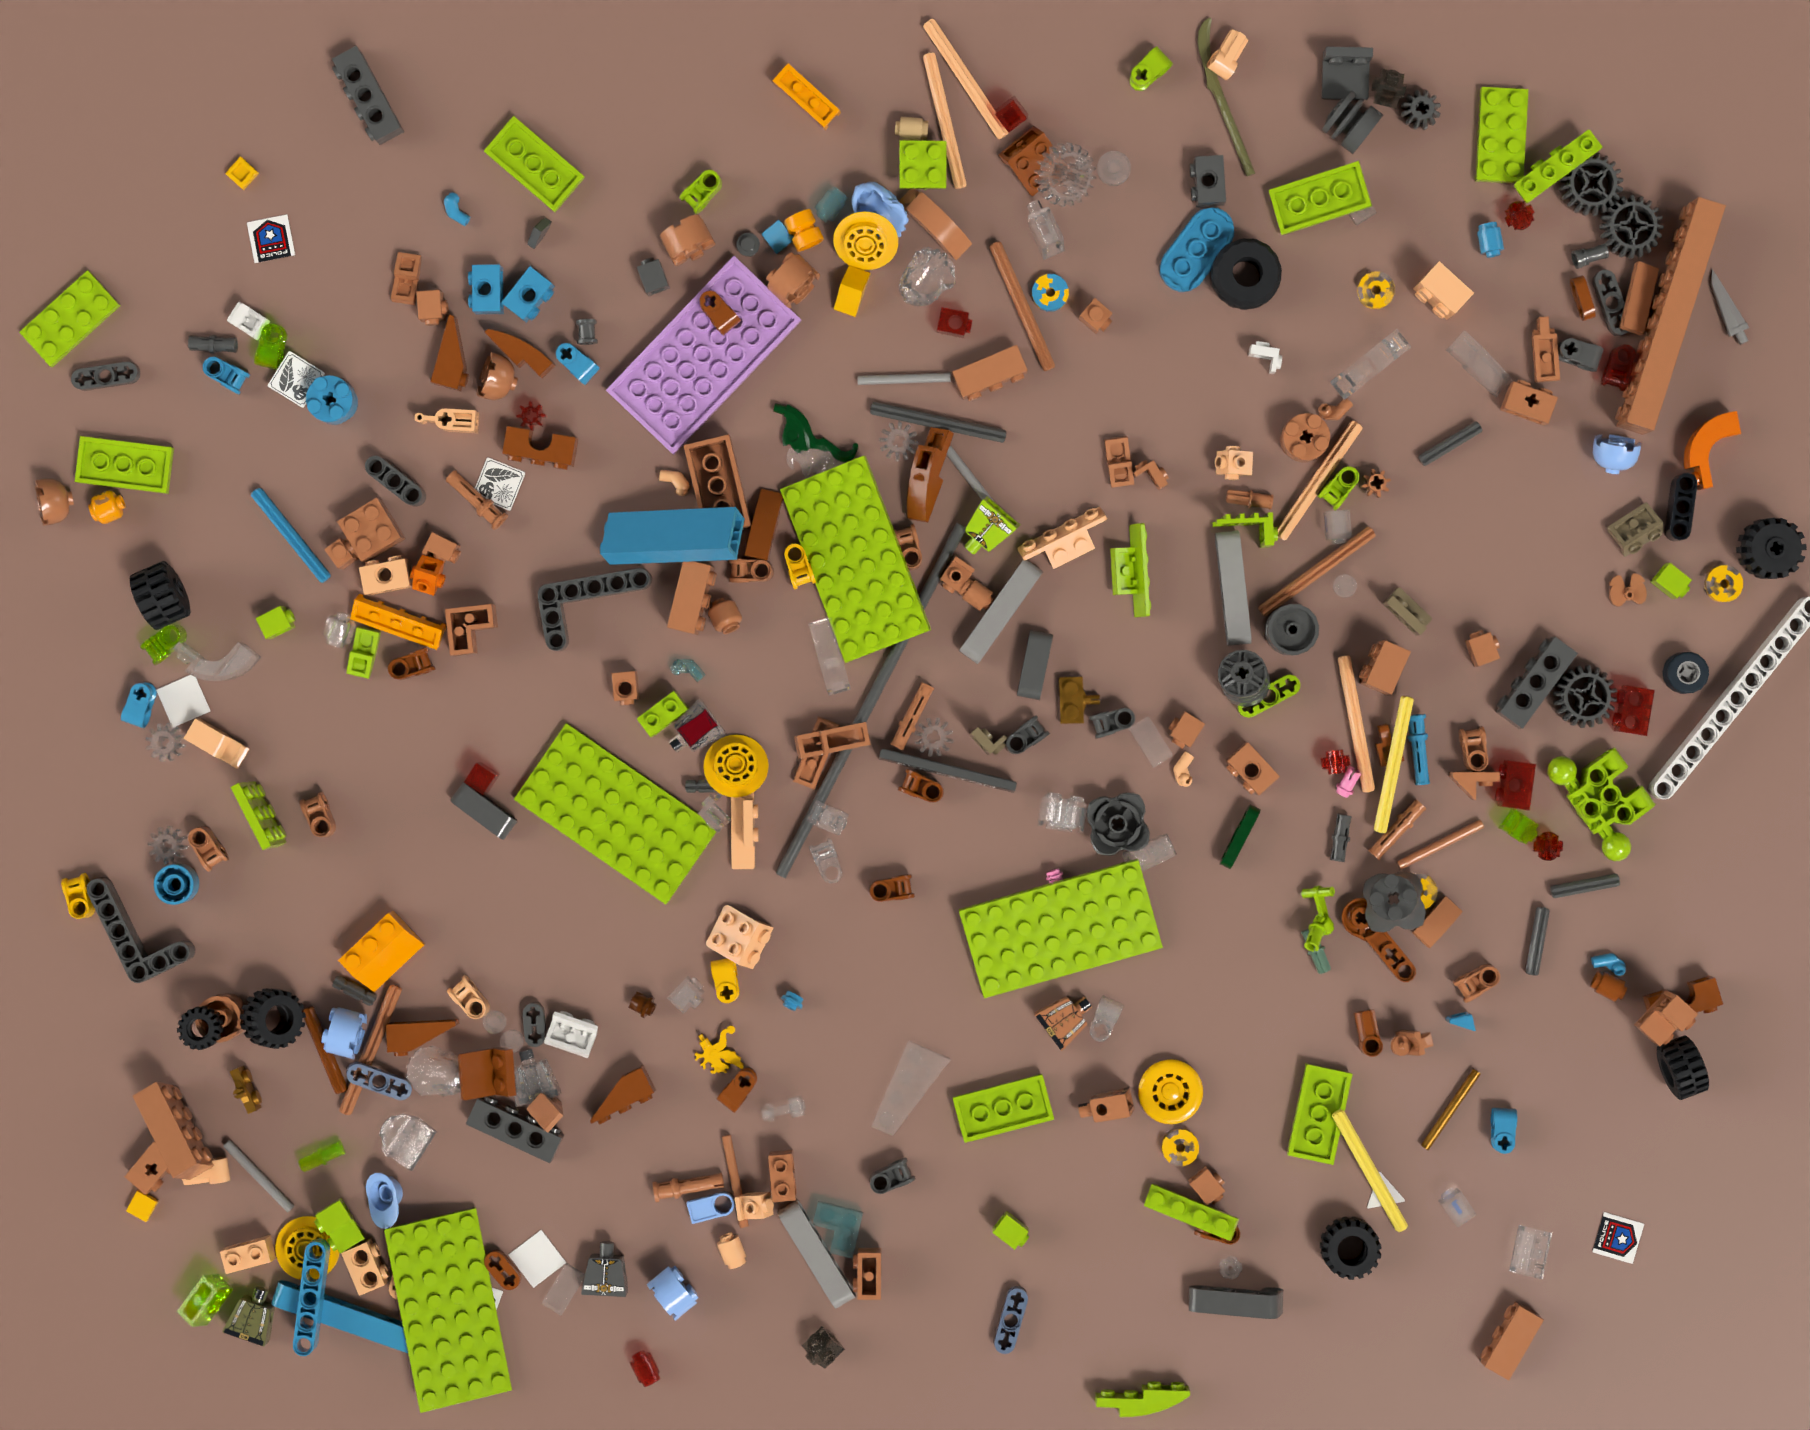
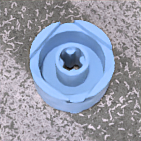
(344, 1033)
(672, 1292)

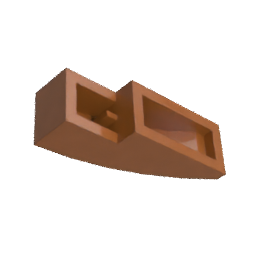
(521, 352)
(764, 525)

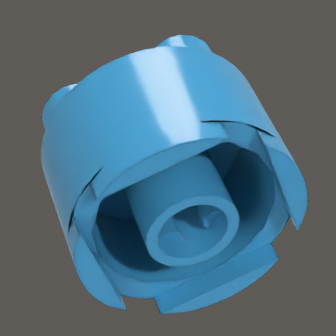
(326, 388)

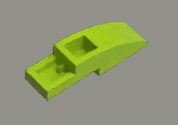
(1153, 1399)

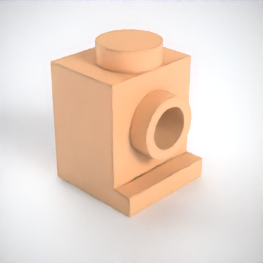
(754, 1205)

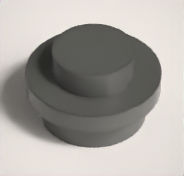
(748, 244)

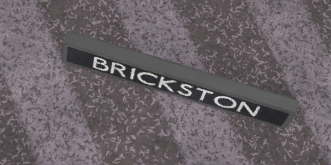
(947, 770)

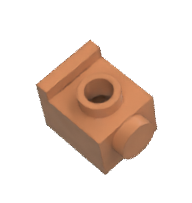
(442, 548)
(341, 553)
(956, 566)

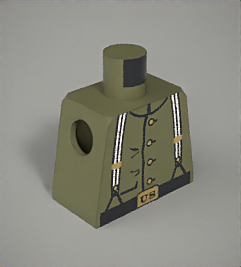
(252, 1318)

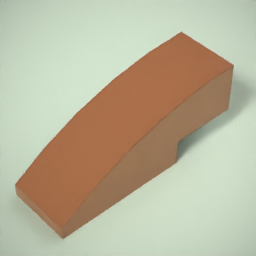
(832, 740)

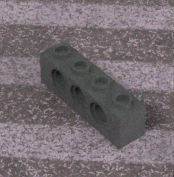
(353, 61)
(1562, 657)
(480, 1120)

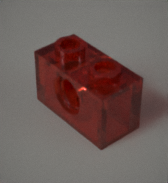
(1525, 775)

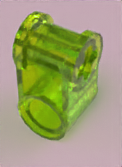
(270, 349)
(160, 645)

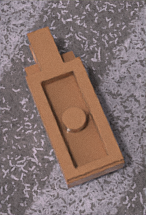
(1545, 352)

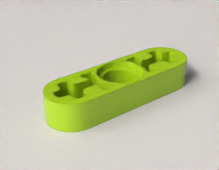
(1287, 693)

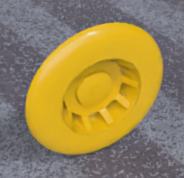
(865, 245)
(736, 766)
(1170, 1091)
(284, 1242)

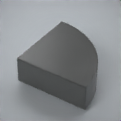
(539, 232)

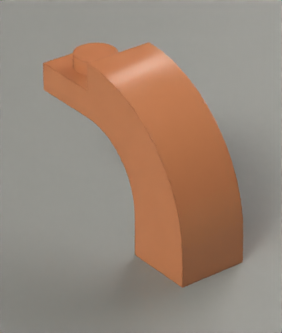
(936, 223)

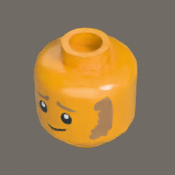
(106, 507)

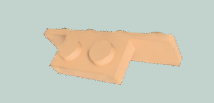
(1066, 540)
(743, 831)

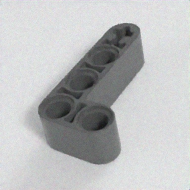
(1236, 1302)

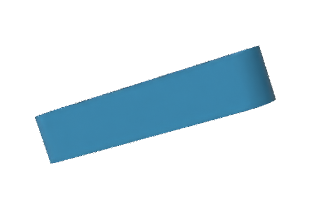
(306, 1307)

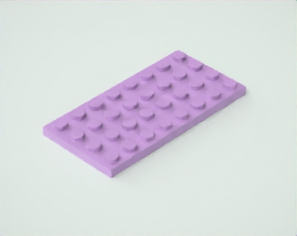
(695, 367)

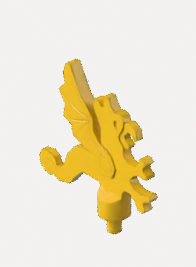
(714, 1052)

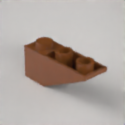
(629, 1089)

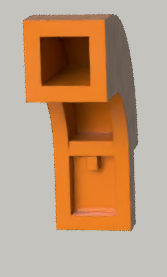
(1701, 442)

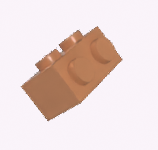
(868, 1273)

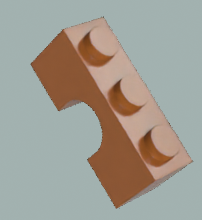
(560, 451)
(1703, 995)

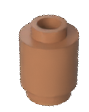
(976, 595)

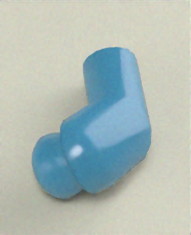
(451, 205)

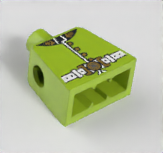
(989, 526)

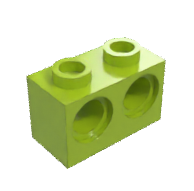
(663, 714)

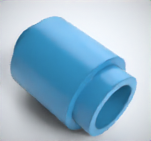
(1490, 239)

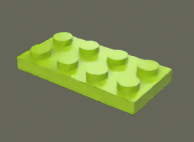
(1501, 135)
(534, 164)
(1320, 198)
(69, 318)
(124, 465)
(1003, 1108)
(1314, 1129)

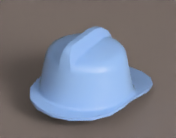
(383, 1197)

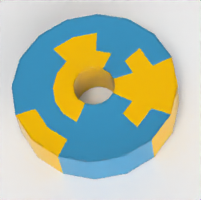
(1053, 282)

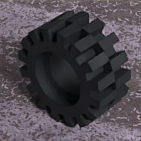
(190, 1038)

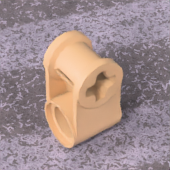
(468, 997)

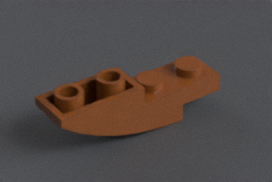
(924, 476)

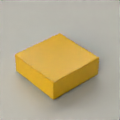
(242, 173)
(142, 1205)

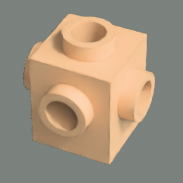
(1233, 463)

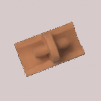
(1411, 1042)

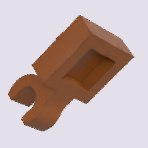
(1383, 747)

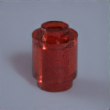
(645, 1368)

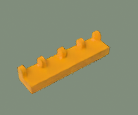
(397, 622)

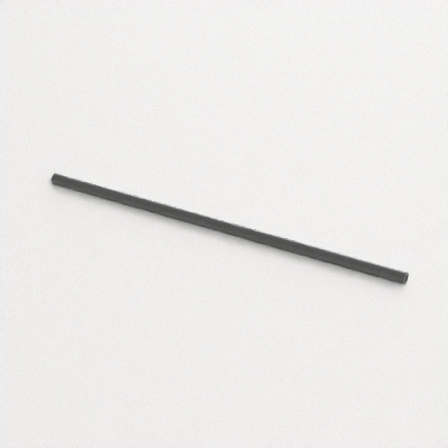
(870, 702)

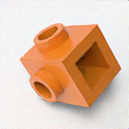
(428, 575)

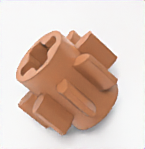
(1378, 477)

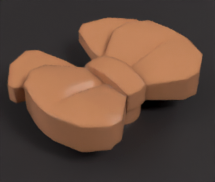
(1619, 594)

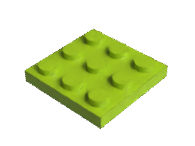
(259, 814)

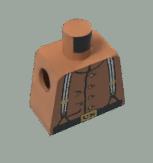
(1064, 1019)
(1118, 1104)

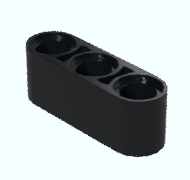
(1688, 498)

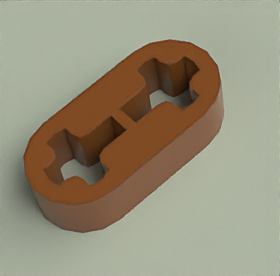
(1582, 298)
(498, 1273)

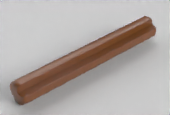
(328, 1059)

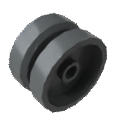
(1277, 629)

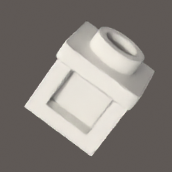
(247, 320)
(1264, 351)

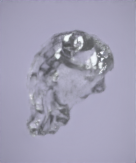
(926, 277)
(434, 1072)

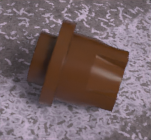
(642, 1004)

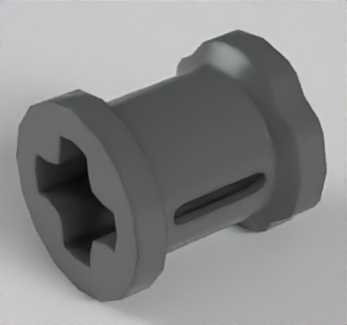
(586, 331)

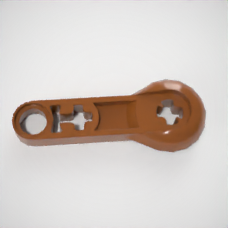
(1377, 940)

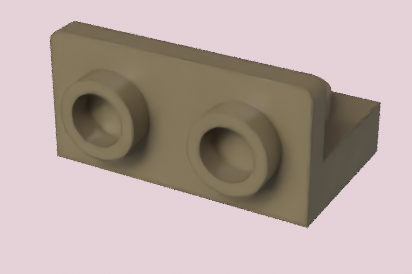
(1636, 529)
(1407, 611)
(983, 739)

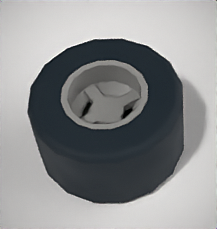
(1693, 669)

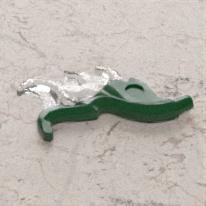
(811, 453)

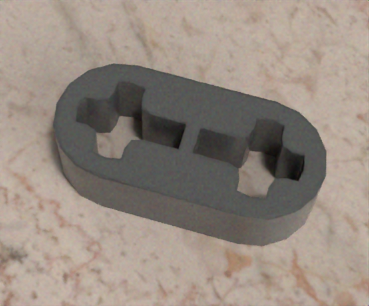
(540, 1024)

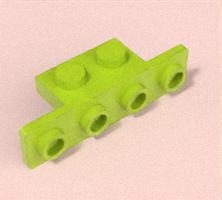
(1557, 166)
(1131, 570)

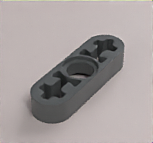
(1599, 288)
(121, 367)

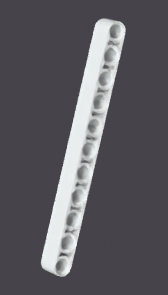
(1725, 704)

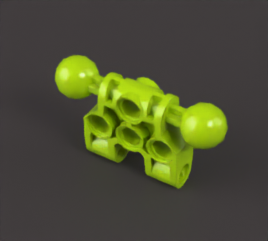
(1609, 765)

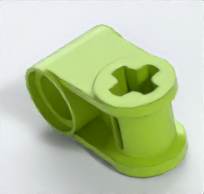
(1152, 67)
(701, 192)
(1338, 488)

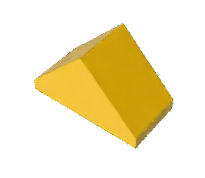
(851, 291)

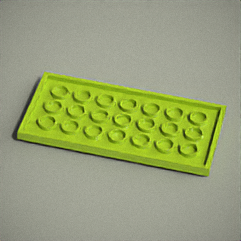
(855, 559)
(616, 813)
(1060, 928)
(447, 1309)

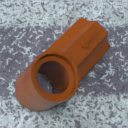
(1368, 1029)

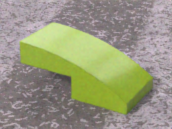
(364, 652)

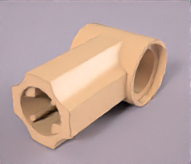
(1224, 60)
(217, 1174)

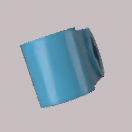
(579, 364)
(228, 376)
(138, 708)
(1503, 1125)

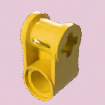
(799, 567)
(76, 895)
(725, 974)

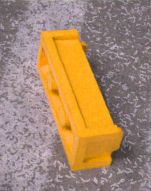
(806, 96)

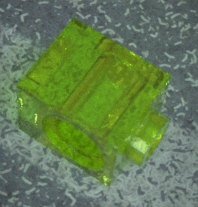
(1519, 827)

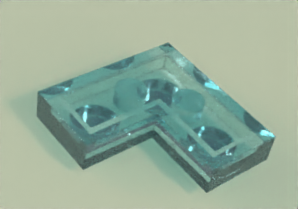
(844, 1222)

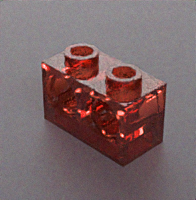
(1640, 712)

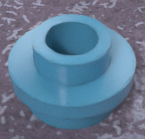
(792, 1001)

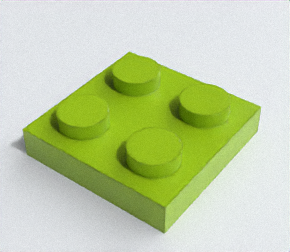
(922, 164)

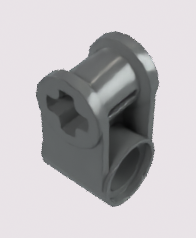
(1583, 355)
(1110, 722)
(1027, 735)
(893, 1176)

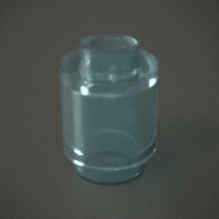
(830, 205)

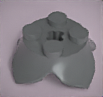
(1134, 832)
(1406, 914)

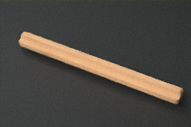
(965, 77)
(944, 120)
(1319, 479)
(1356, 723)

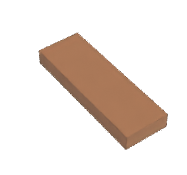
(1639, 298)
(811, 767)

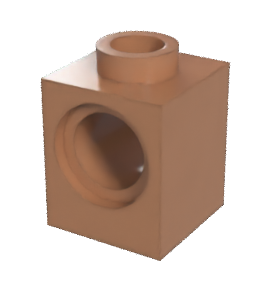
(618, 679)

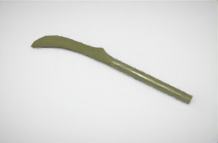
(1214, 85)

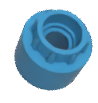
(165, 890)

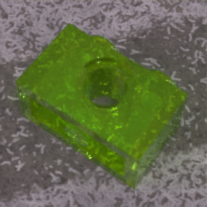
(205, 1300)

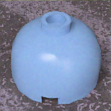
(1615, 453)

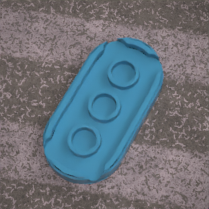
(1195, 249)

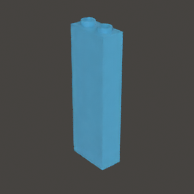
(672, 536)

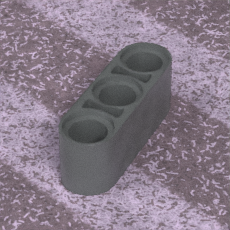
(384, 478)
(1035, 665)
(484, 811)

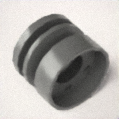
(1352, 122)
(1248, 690)

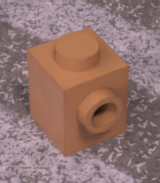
(431, 307)
(1096, 316)
(1482, 648)
(1185, 730)
(1208, 1185)

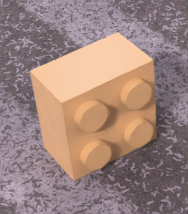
(1442, 291)

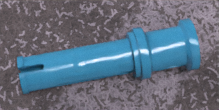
(1417, 738)

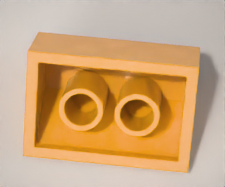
(381, 951)

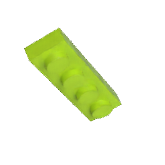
(1191, 1212)

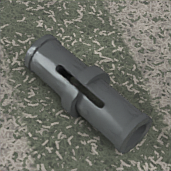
(212, 344)
(1340, 838)

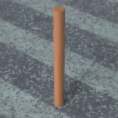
(1440, 844)
(733, 1172)

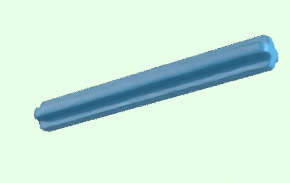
(290, 535)

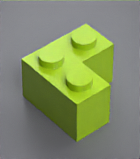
(339, 1225)

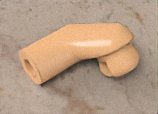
(677, 479)
(1181, 770)

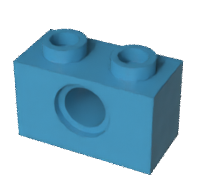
(529, 281)
(491, 302)

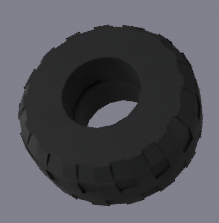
(1246, 251)

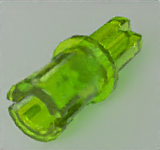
(322, 1156)

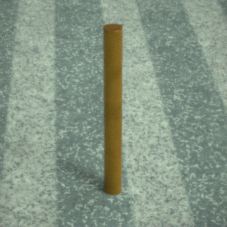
(1450, 1110)

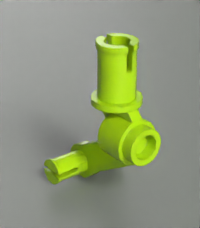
(1322, 923)

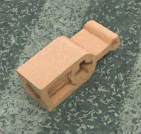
(456, 423)
(216, 742)

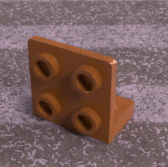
(1023, 157)
(487, 1073)

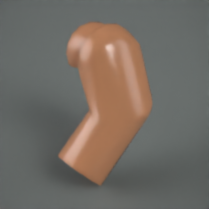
(1334, 412)

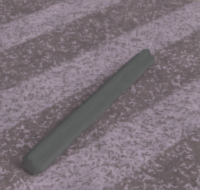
(936, 421)

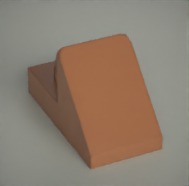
(1468, 780)
(546, 1111)

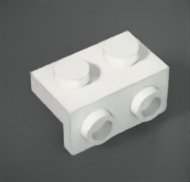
(571, 1034)

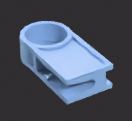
(704, 1207)

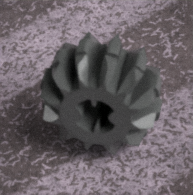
(1424, 103)

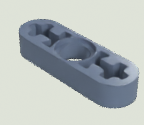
(360, 1081)
(1012, 1338)

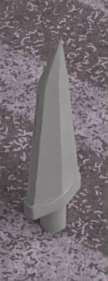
(1731, 316)

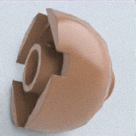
(496, 377)
(52, 500)

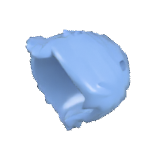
(879, 200)

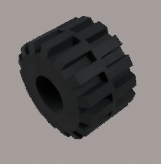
(1757, 543)
(160, 595)

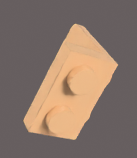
(739, 937)

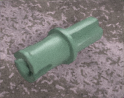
(1318, 957)

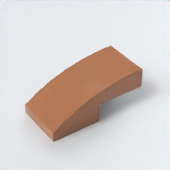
(406, 278)
(1119, 461)
(1437, 922)

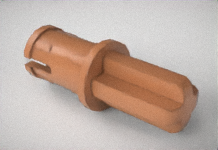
(1249, 499)

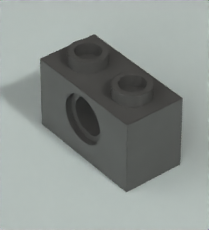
(1213, 167)

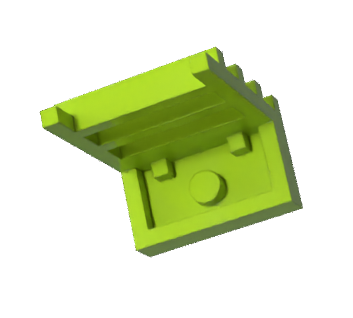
(1267, 533)

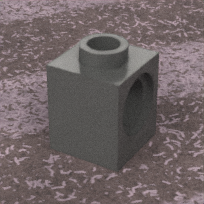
(653, 276)

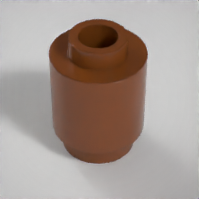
(1608, 985)

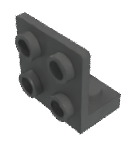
(1346, 71)

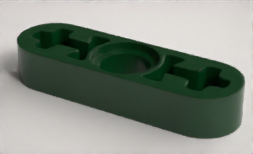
(1240, 836)

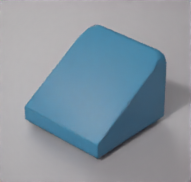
(777, 236)
(1462, 1019)

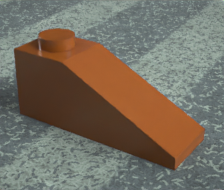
(450, 363)
(409, 1035)

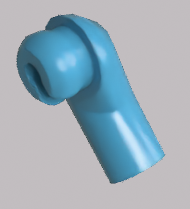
(1611, 961)

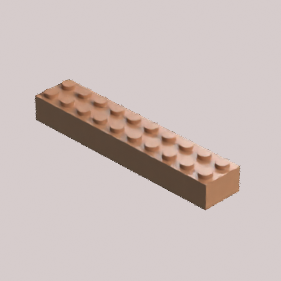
(1670, 315)

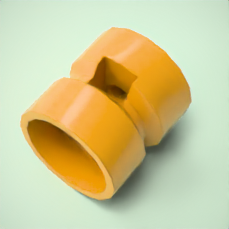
(803, 229)

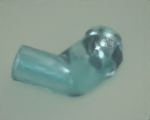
(687, 666)

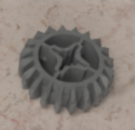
(1597, 190)
(1630, 236)
(1603, 704)

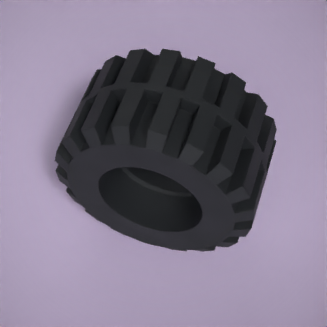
(255, 1018)
(1683, 1067)
(1359, 1265)

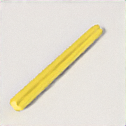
(1393, 764)
(1369, 1170)

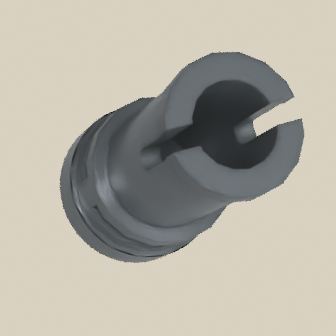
(1585, 256)

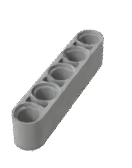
(1233, 588)
(1001, 611)
(816, 1254)

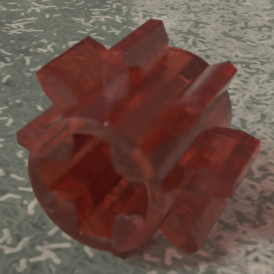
(1519, 215)
(536, 420)
(1335, 762)
(1548, 846)

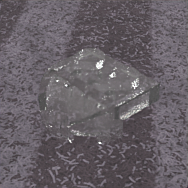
(406, 1139)

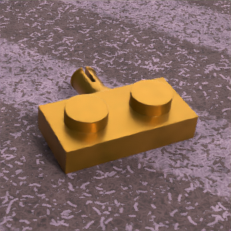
(1074, 700)
(244, 1089)

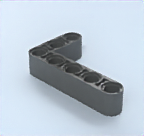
(584, 593)
(131, 937)

